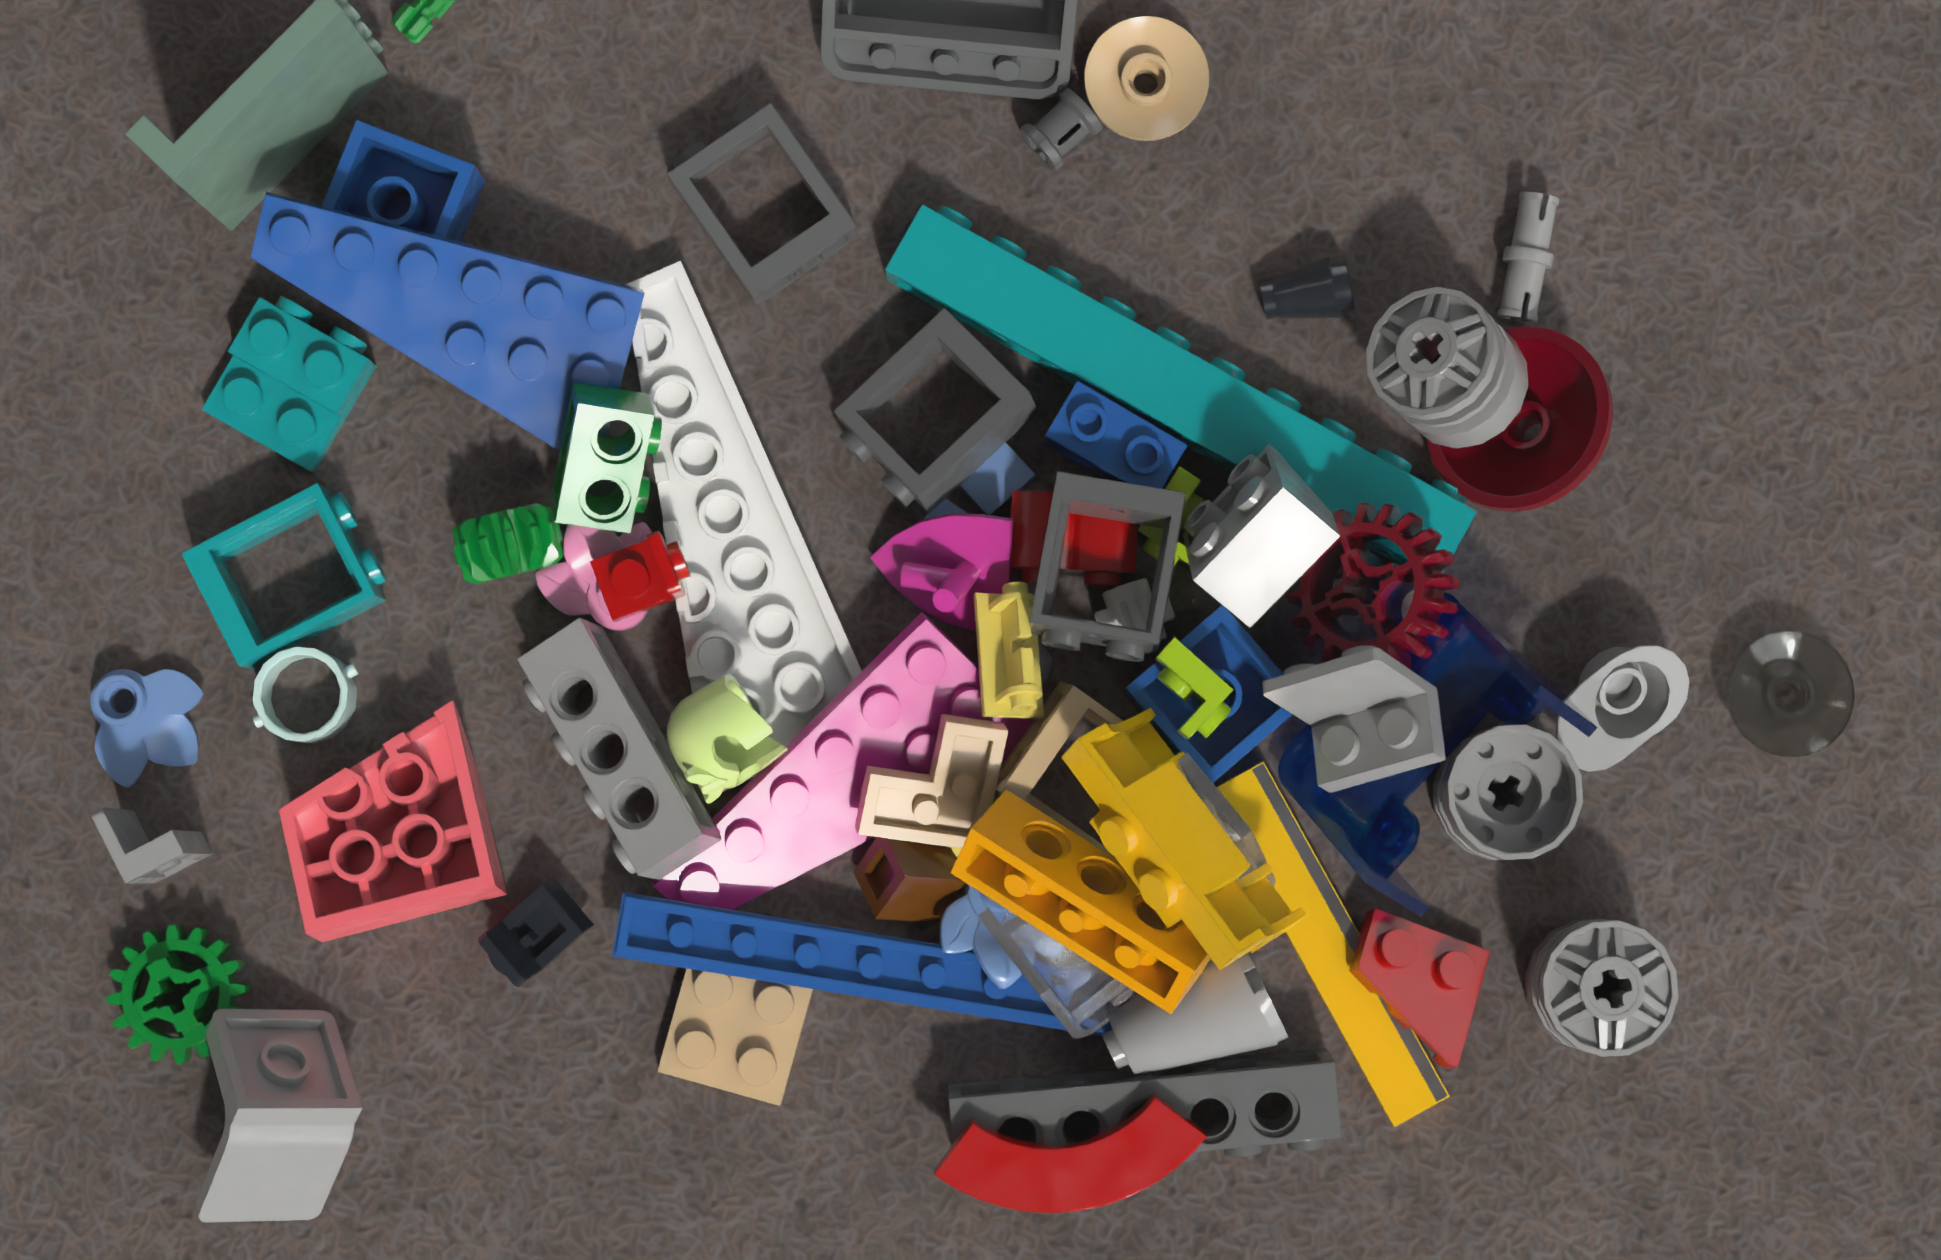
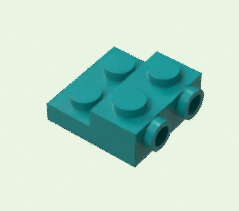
(290, 382)

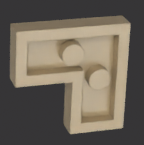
(948, 800)

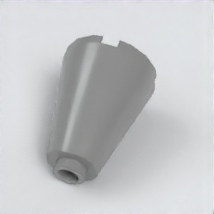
(1217, 1018)

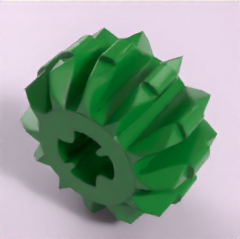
(507, 543)

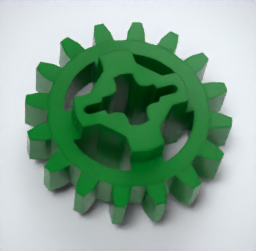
(165, 970)

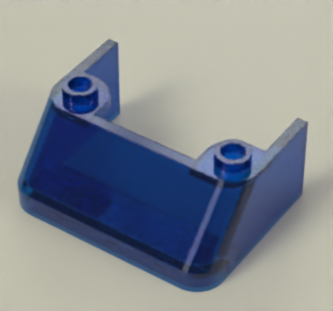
(1472, 675)

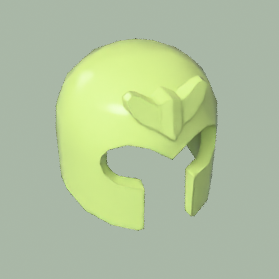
(720, 738)

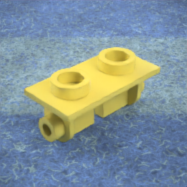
(1008, 654)

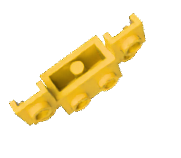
(1174, 842)

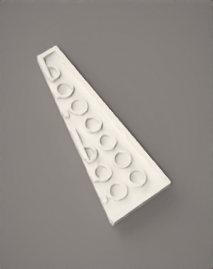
(752, 585)

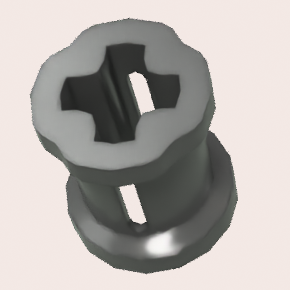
(1061, 129)

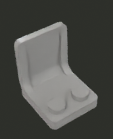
(285, 1114)

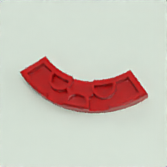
(1074, 1175)

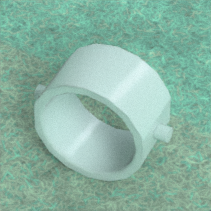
(263, 693)

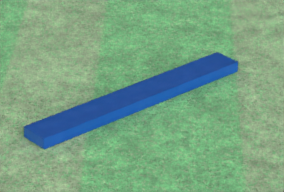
(820, 959)

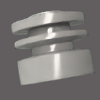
(1469, 389)
(1541, 780)
(1572, 963)

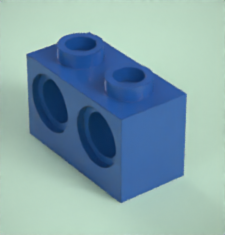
(1112, 440)

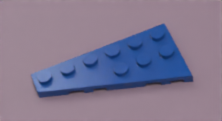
(470, 314)

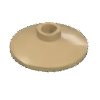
(1151, 48)

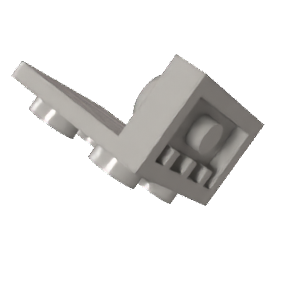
(1364, 715)

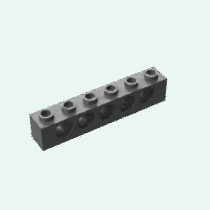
(1111, 1094)

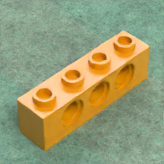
(1078, 900)

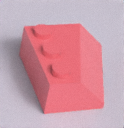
(394, 835)

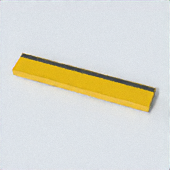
(1326, 946)

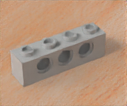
(679, 823)

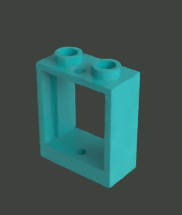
(226, 602)

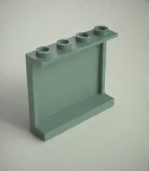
(271, 112)

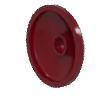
(1575, 419)

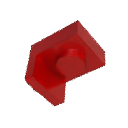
(641, 576)

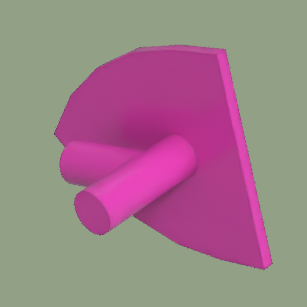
(947, 562)

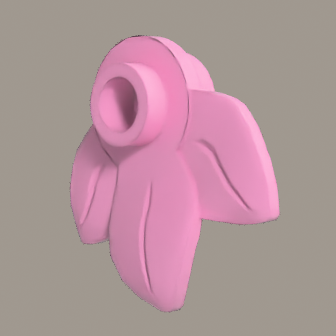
(573, 585)

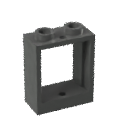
(797, 255)
(1011, 411)
(1114, 502)

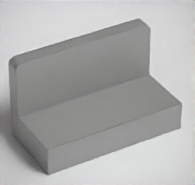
(145, 860)

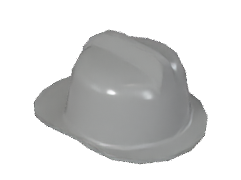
(1628, 699)

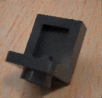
(535, 933)

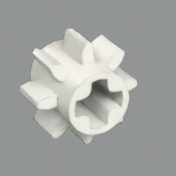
(1130, 605)

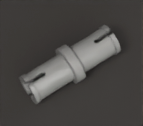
(1528, 257)

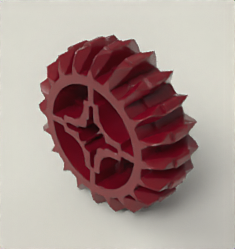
(1421, 573)

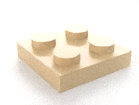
(735, 1034)

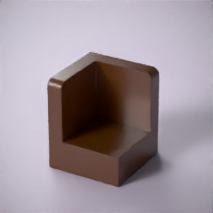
(908, 880)

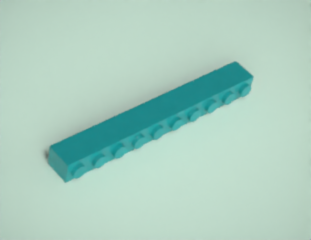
(1155, 374)

